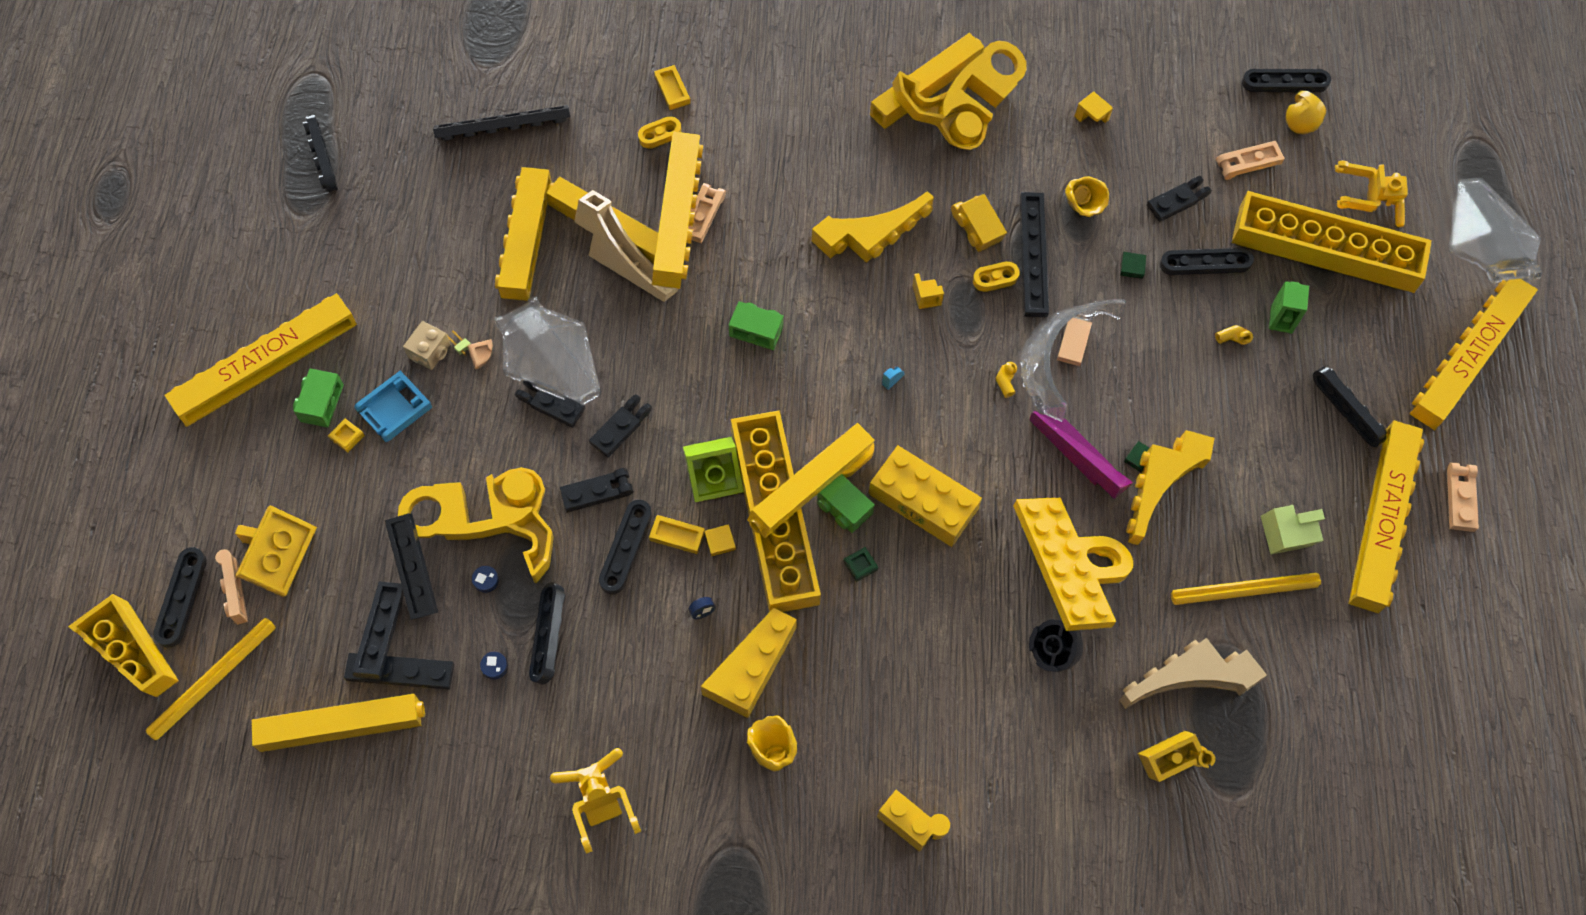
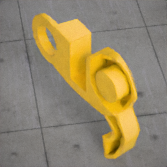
(955, 112)
(514, 506)

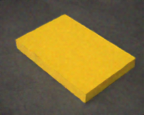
(276, 551)

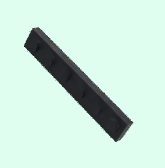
(492, 124)
(1034, 255)

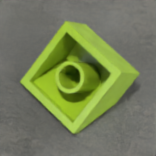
(713, 469)

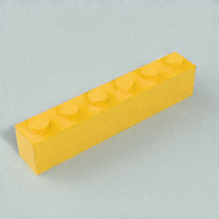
(524, 234)

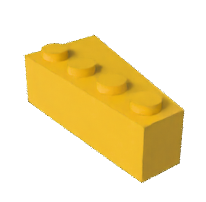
(125, 643)
(749, 667)

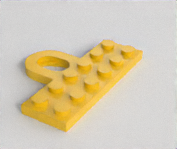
(1065, 564)

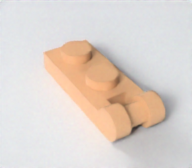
(1250, 159)
(705, 210)
(1462, 497)
(232, 587)

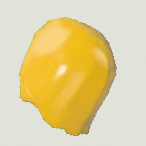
(1087, 196)
(772, 742)

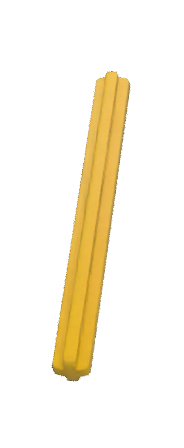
(1245, 588)
(210, 679)

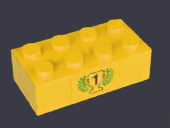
(924, 495)

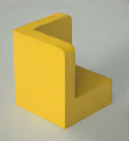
(1094, 107)
(927, 292)

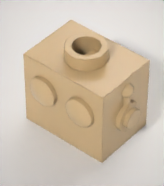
(427, 345)

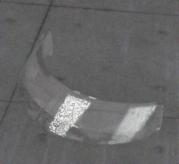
(1036, 354)

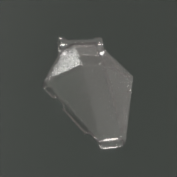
(1492, 234)
(548, 352)

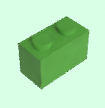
(1289, 307)
(756, 325)
(318, 397)
(845, 503)

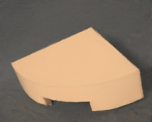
(480, 353)

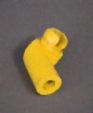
(1236, 334)
(1004, 379)

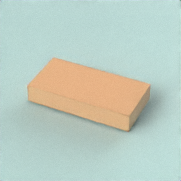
(1074, 341)

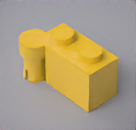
(979, 222)
(1175, 756)
(911, 821)

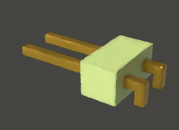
(462, 346)

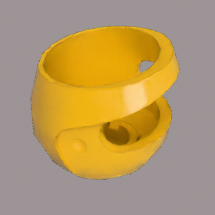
(1306, 113)

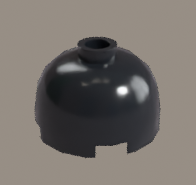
(1054, 646)

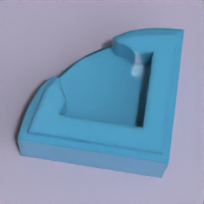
(892, 376)

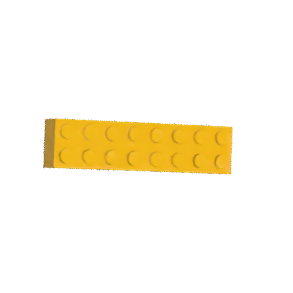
(1332, 242)
(786, 552)

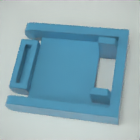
(388, 410)

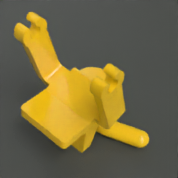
(1380, 188)
(598, 800)

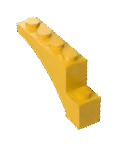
(870, 234)
(1162, 470)

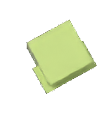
(1291, 531)

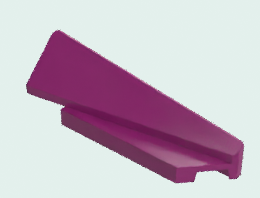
(1081, 454)

